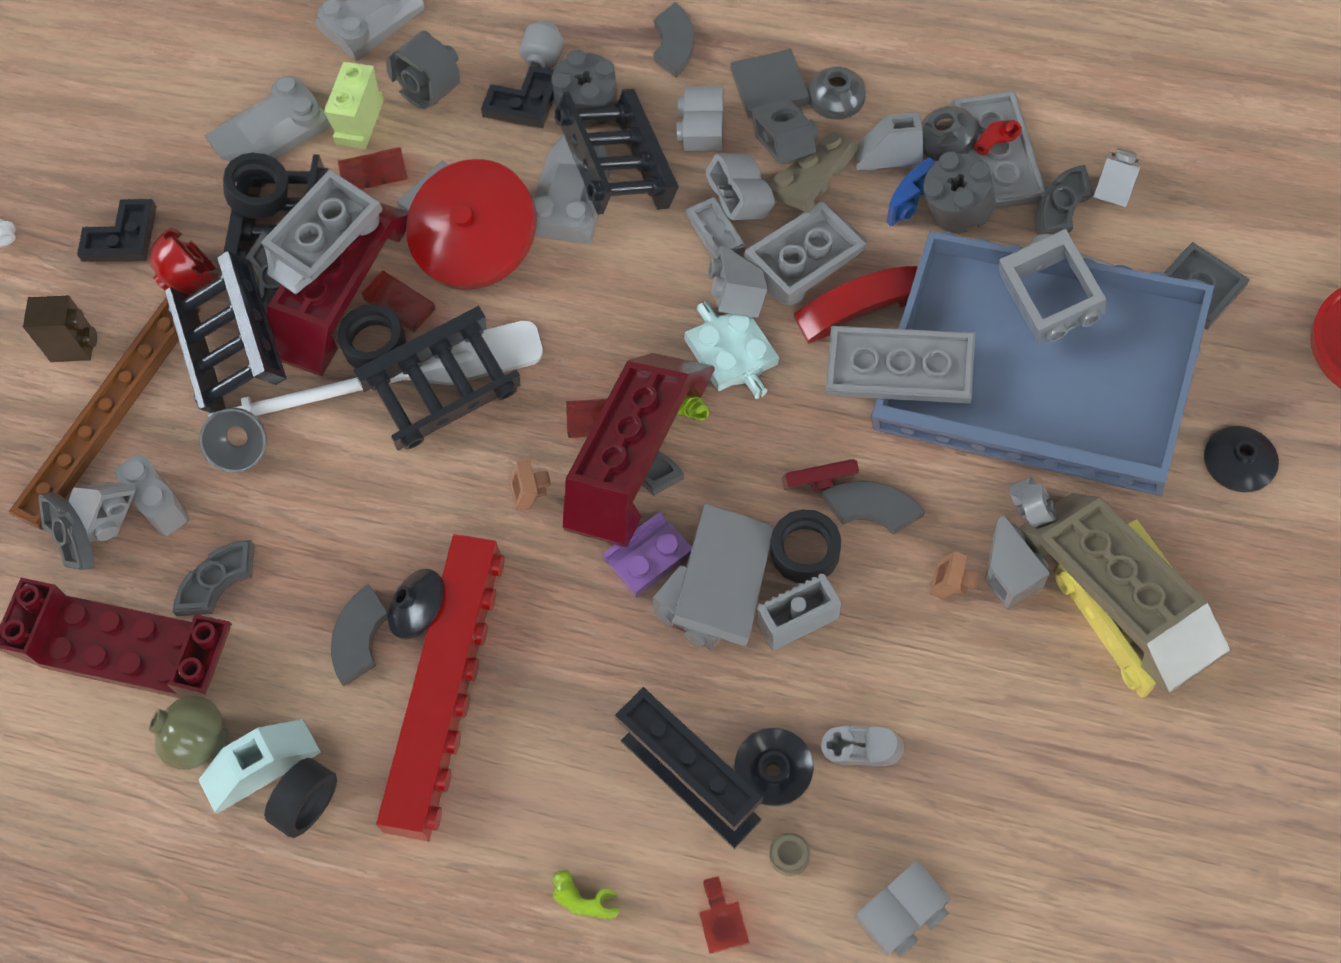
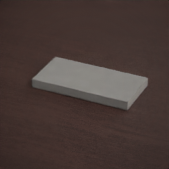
(1012, 163)
(900, 364)
(724, 575)

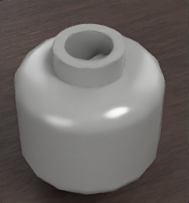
(541, 44)

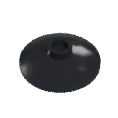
(1235, 470)
(416, 604)
(777, 748)

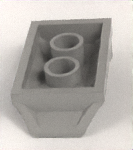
(364, 24)
(272, 124)
(562, 198)
(318, 231)
(805, 252)

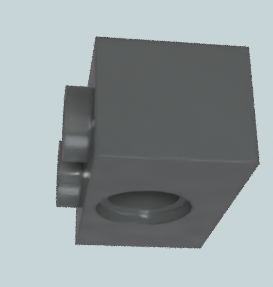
(784, 130)

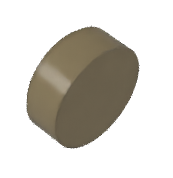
(789, 854)

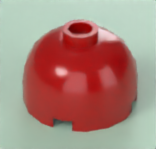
(180, 264)

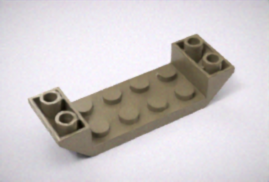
(1133, 588)

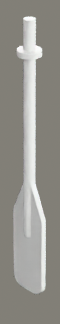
(511, 344)

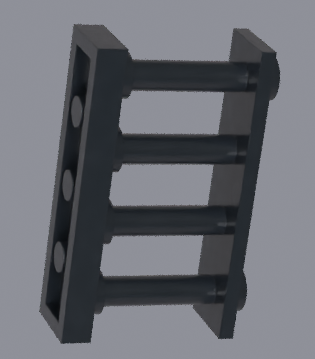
(635, 133)
(244, 230)
(253, 333)
(437, 344)
(689, 768)

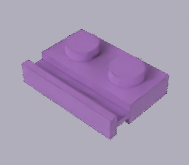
(650, 555)

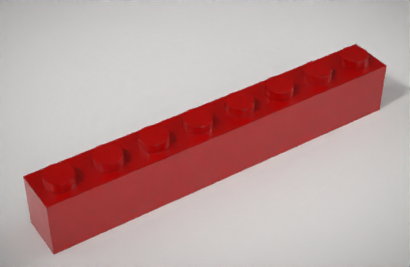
(440, 691)

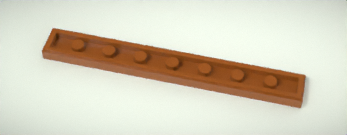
(100, 415)

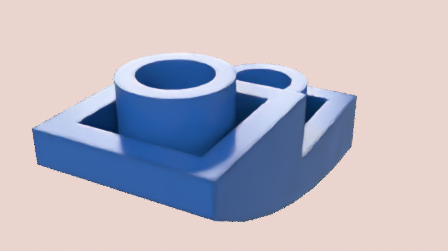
(906, 197)

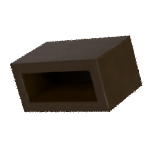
(59, 328)

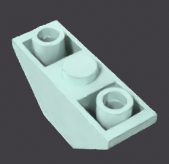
(256, 761)

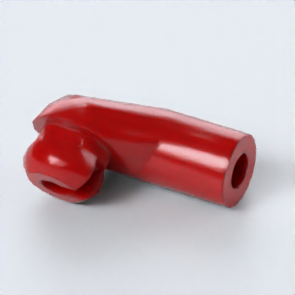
(997, 133)

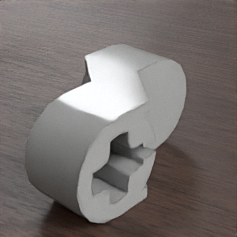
(1033, 502)
(881, 745)

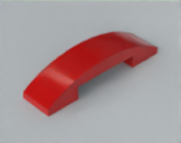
(855, 300)

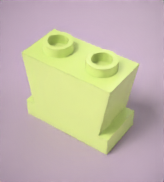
(354, 105)

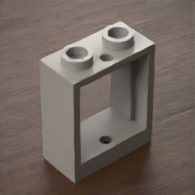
(1038, 257)

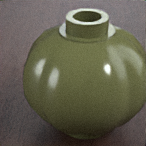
(188, 732)

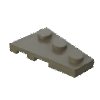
(810, 174)

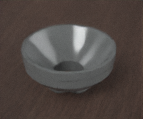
(836, 101)
(958, 138)
(226, 455)

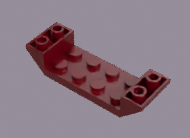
(306, 320)
(625, 444)
(111, 641)

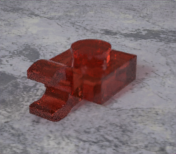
(723, 922)

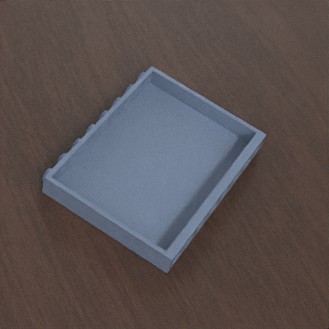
(1084, 406)

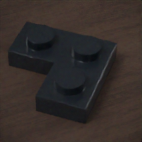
(524, 106)
(126, 240)

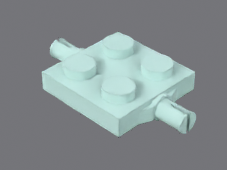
(734, 349)

